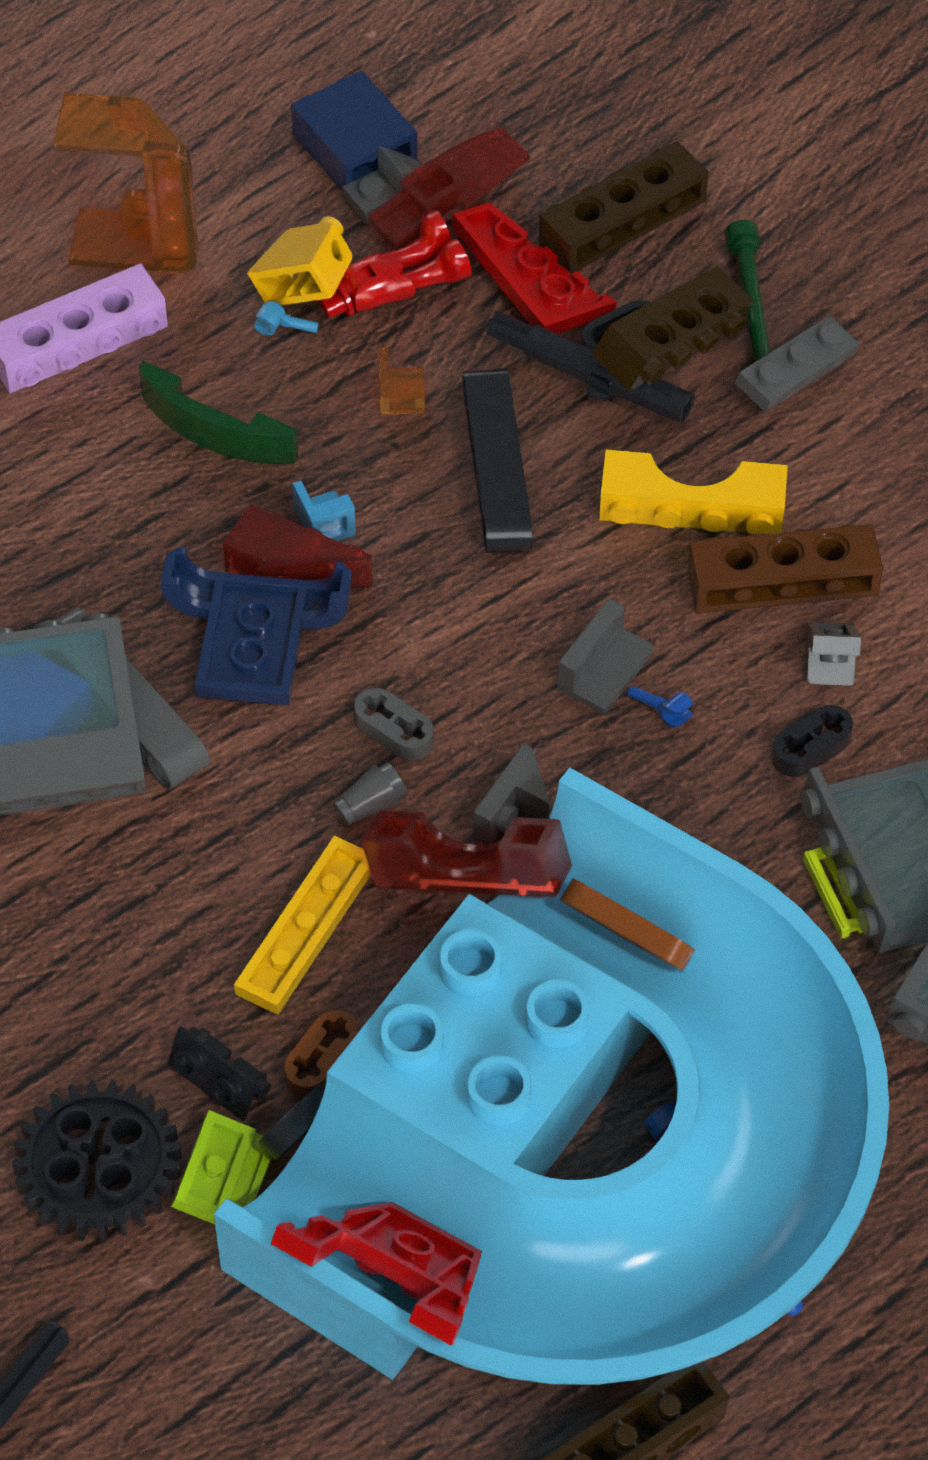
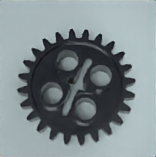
(50, 1154)

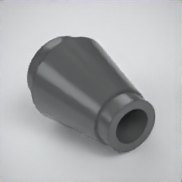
(374, 791)

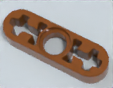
(627, 925)

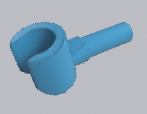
(272, 315)

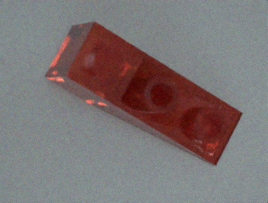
(277, 548)

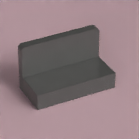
(602, 660)

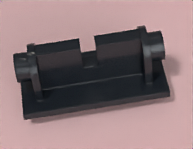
(205, 1064)

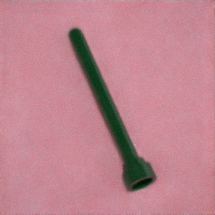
(742, 241)

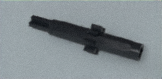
(579, 362)

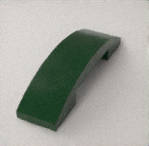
(259, 441)

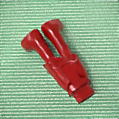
(381, 278)

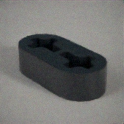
(808, 735)
(293, 1124)

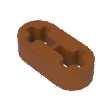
(313, 1048)

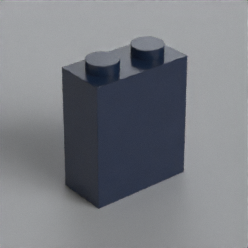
(347, 125)

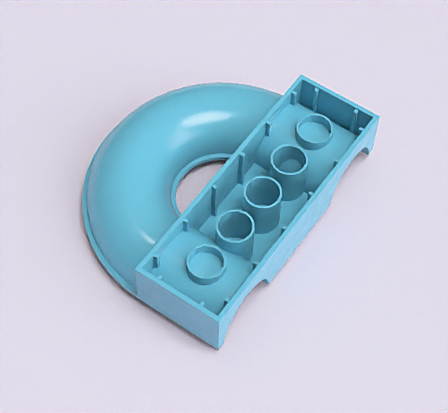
(502, 1055)

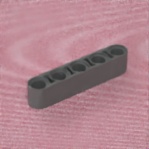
(165, 740)

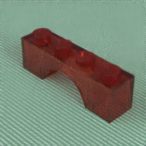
(413, 854)

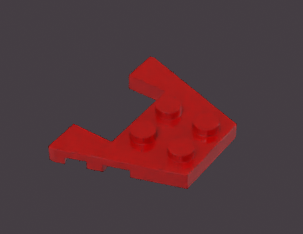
(401, 1247)

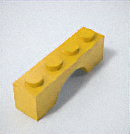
(743, 503)

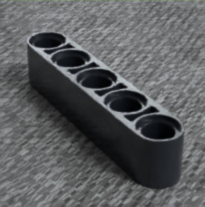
(497, 460)

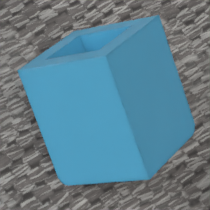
(325, 512)

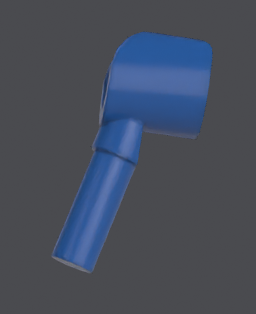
(672, 711)

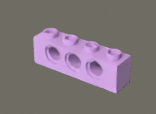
(79, 327)

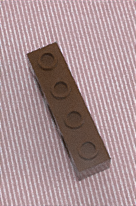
(784, 568)

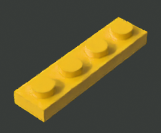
(304, 926)

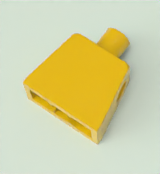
(303, 264)

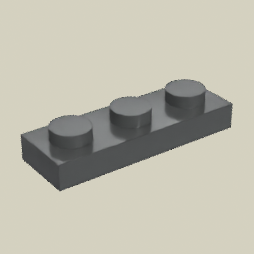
(797, 363)

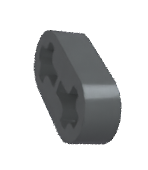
(397, 720)

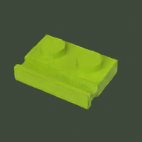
(221, 1166)

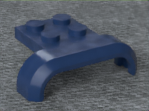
(252, 625)

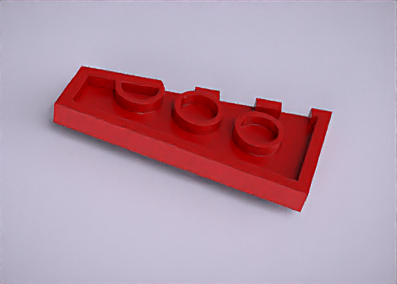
(528, 273)

